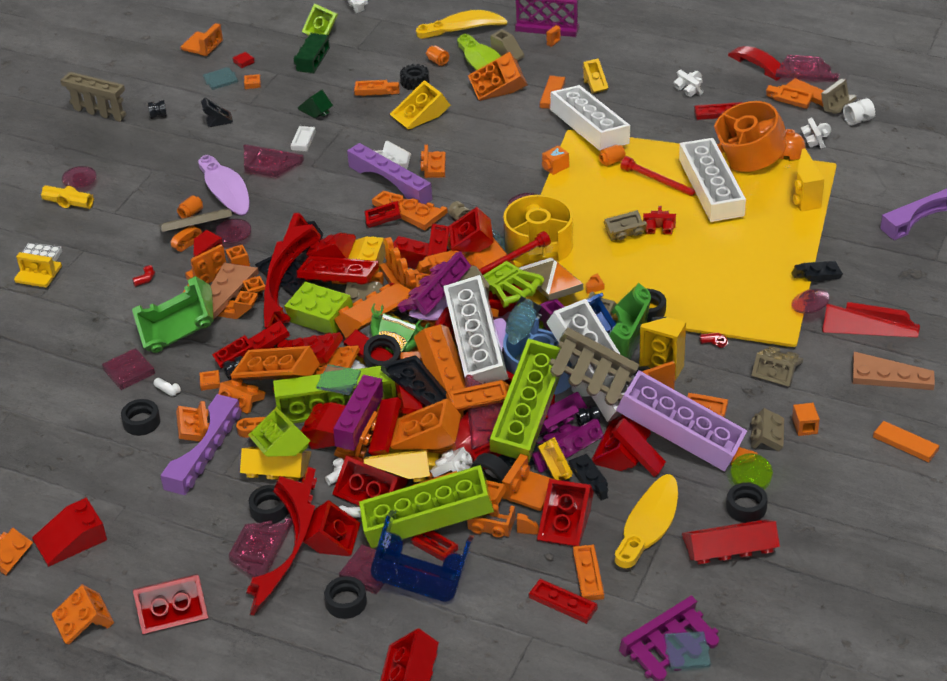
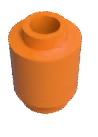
(437, 55)
(612, 155)
(190, 207)

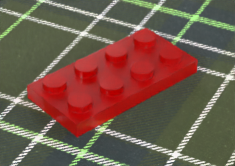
(338, 269)
(322, 345)

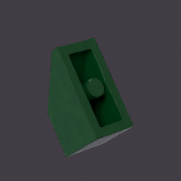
(316, 105)

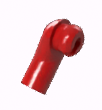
(146, 277)

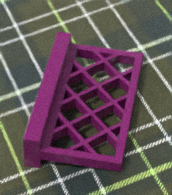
(533, 25)

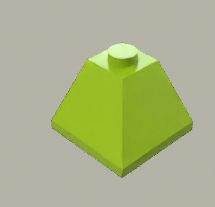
(319, 21)

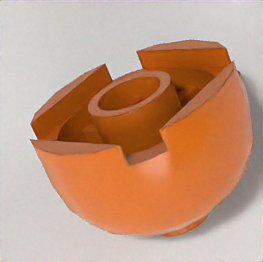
(794, 145)

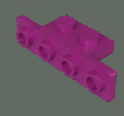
(563, 412)
(570, 440)

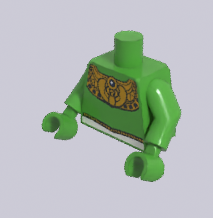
(396, 328)

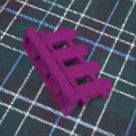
(431, 288)
(652, 633)

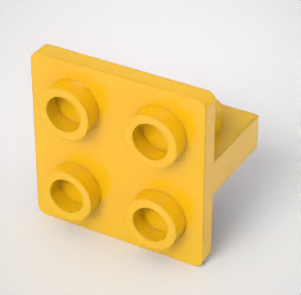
(36, 269)

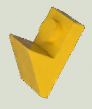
(594, 76)

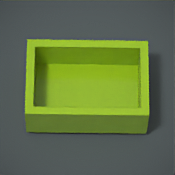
(317, 307)

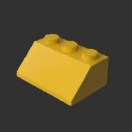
(662, 343)
(256, 463)

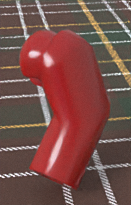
(714, 338)

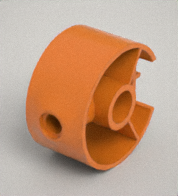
(751, 135)

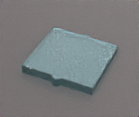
(220, 78)
(338, 379)
(687, 650)

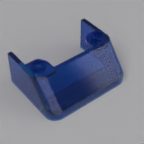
(415, 574)

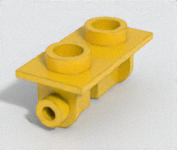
(555, 460)

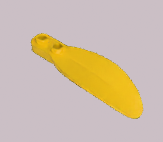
(460, 21)
(648, 520)

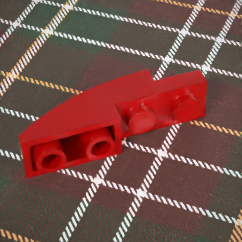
(263, 340)

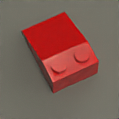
(320, 424)
(565, 512)
(70, 533)

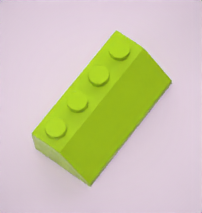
(278, 436)

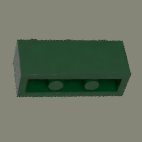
(312, 53)

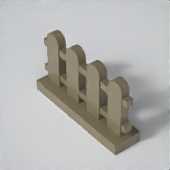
(101, 89)
(601, 357)

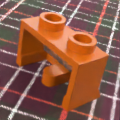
(493, 523)

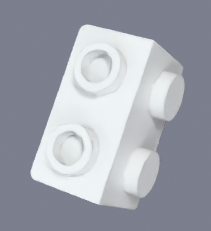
(395, 154)
(452, 460)

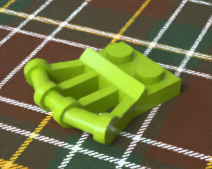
(507, 274)

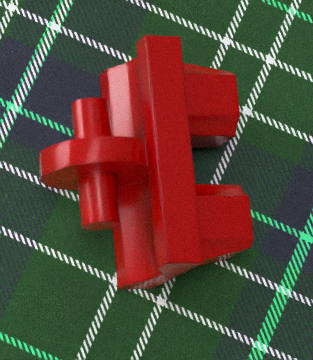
(660, 219)

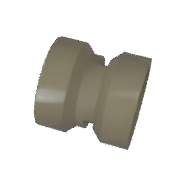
(457, 210)

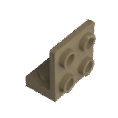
(776, 366)

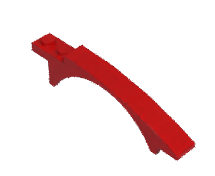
(296, 240)
(297, 500)

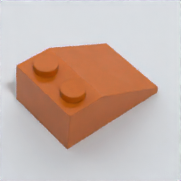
(428, 427)

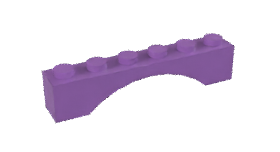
(411, 185)
(901, 220)
(183, 471)

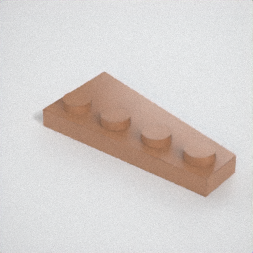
(228, 283)
(884, 372)

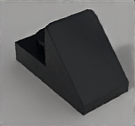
(216, 114)

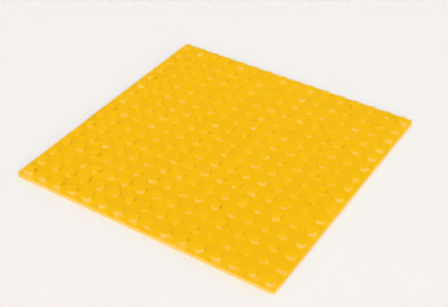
(714, 274)

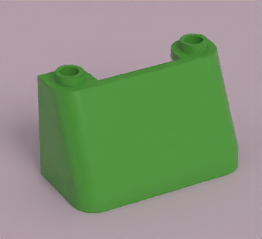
(631, 313)
(176, 317)

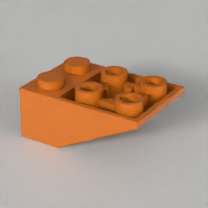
(498, 78)

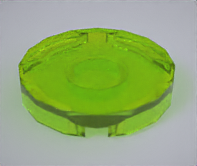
(751, 469)

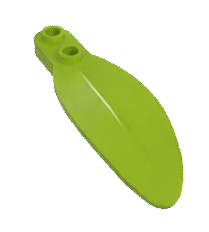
(475, 53)

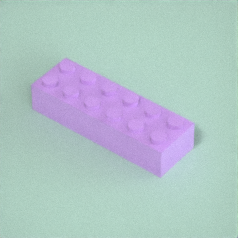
(681, 420)

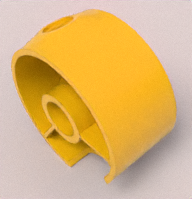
(536, 214)

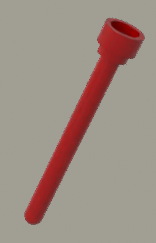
(629, 164)
(541, 240)

